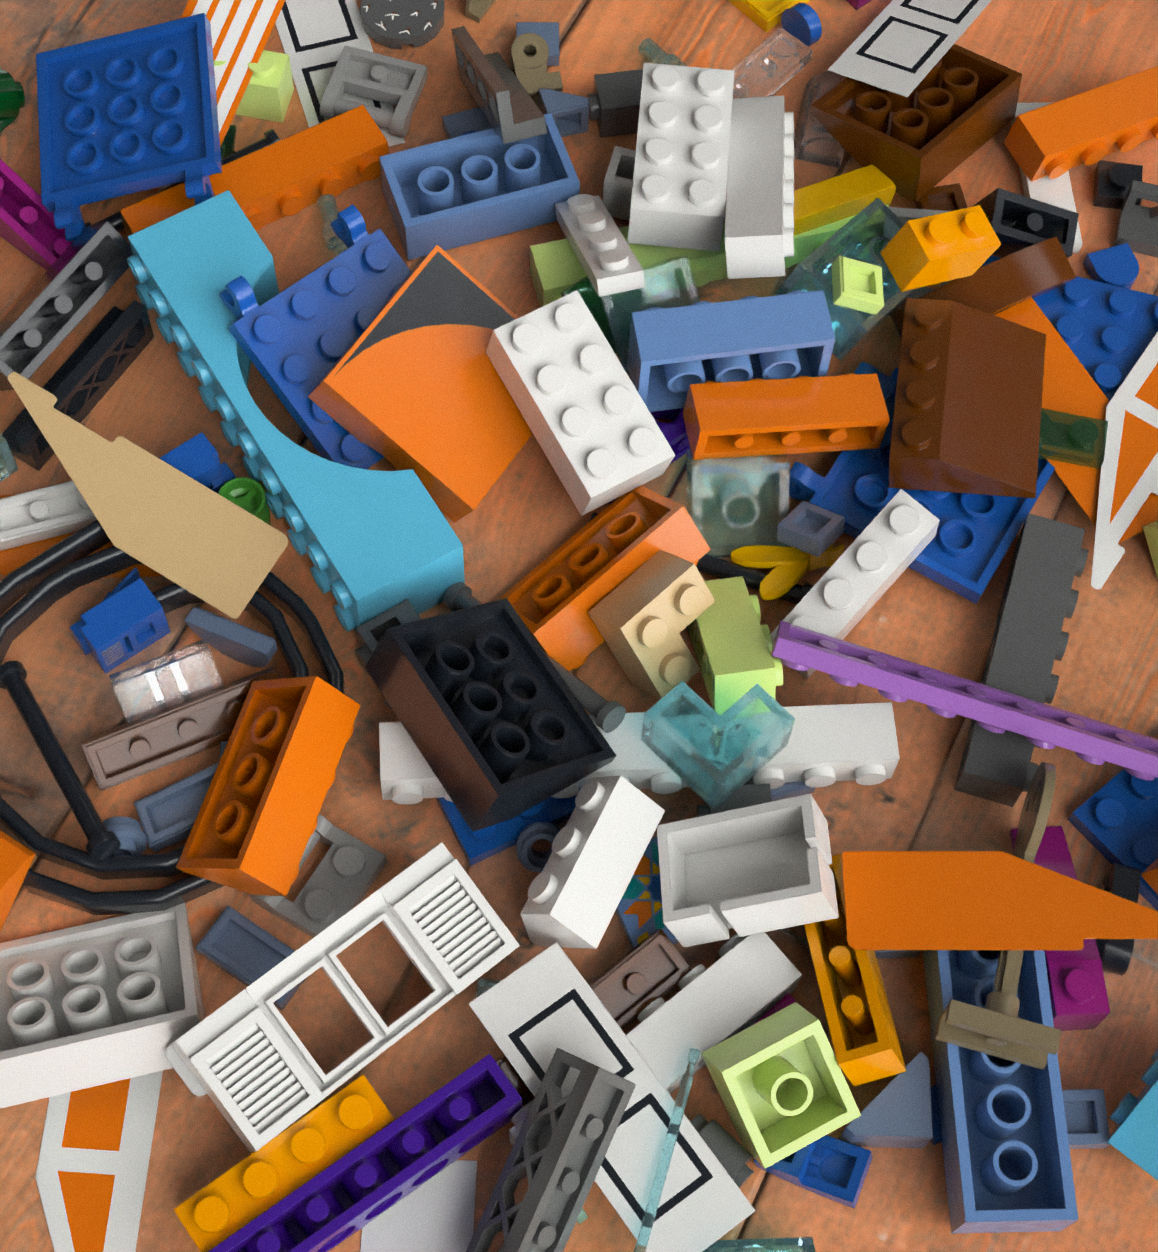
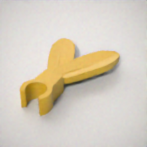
(787, 562)

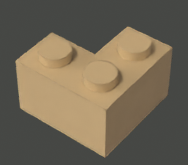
(645, 620)

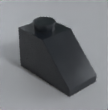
(1026, 221)

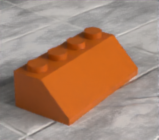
(595, 562)
(270, 785)

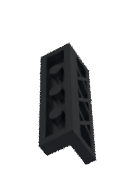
(84, 378)

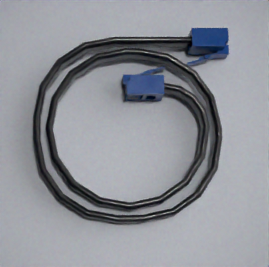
(113, 633)

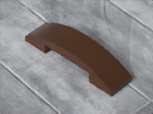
(1006, 280)

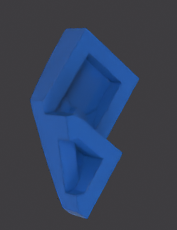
(827, 1169)

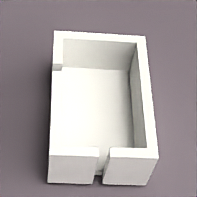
(746, 871)

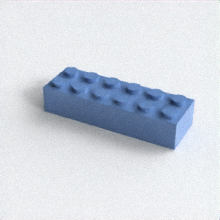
(997, 1116)

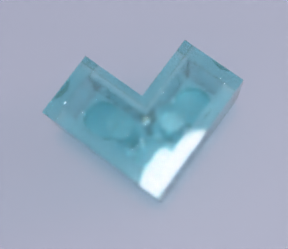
(714, 750)

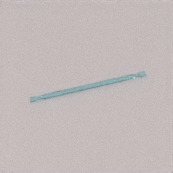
(667, 1151)

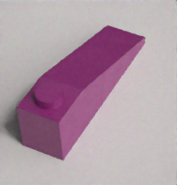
(27, 222)
(1074, 976)

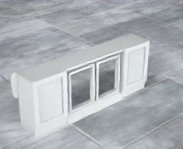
(252, 1056)

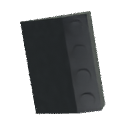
(487, 710)

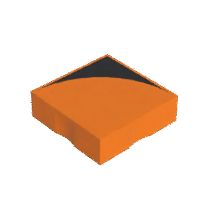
(427, 389)

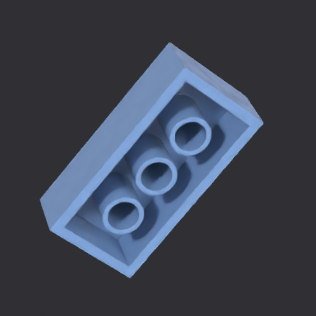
(475, 188)
(727, 343)

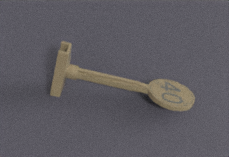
(996, 1027)

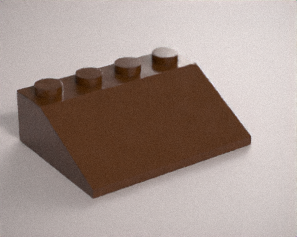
(932, 129)
(966, 402)

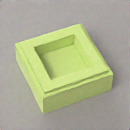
(857, 285)

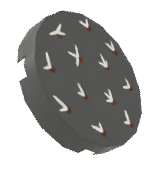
(402, 21)

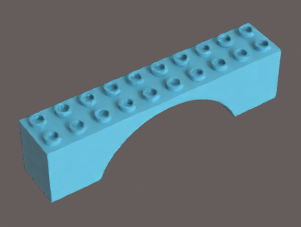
(365, 530)

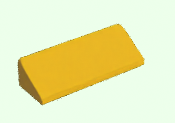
(840, 197)

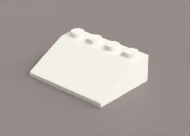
(95, 1003)

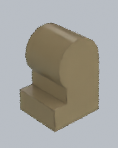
(529, 65)

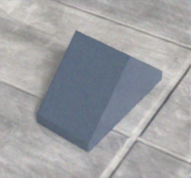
(898, 1114)

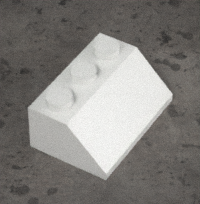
(590, 864)

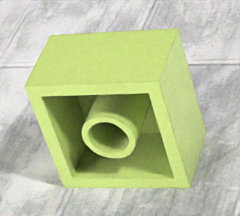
(781, 1084)

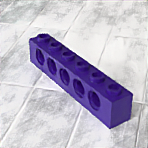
(385, 1166)

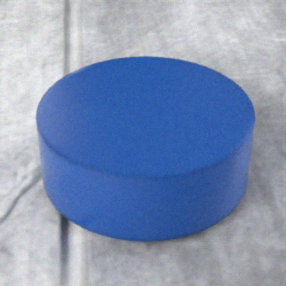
(802, 23)

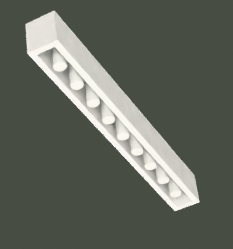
(823, 748)

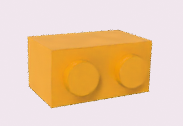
(940, 248)

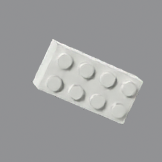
(681, 157)
(579, 402)

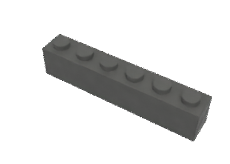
(1024, 652)

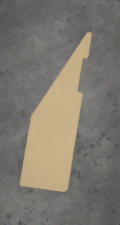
(160, 511)

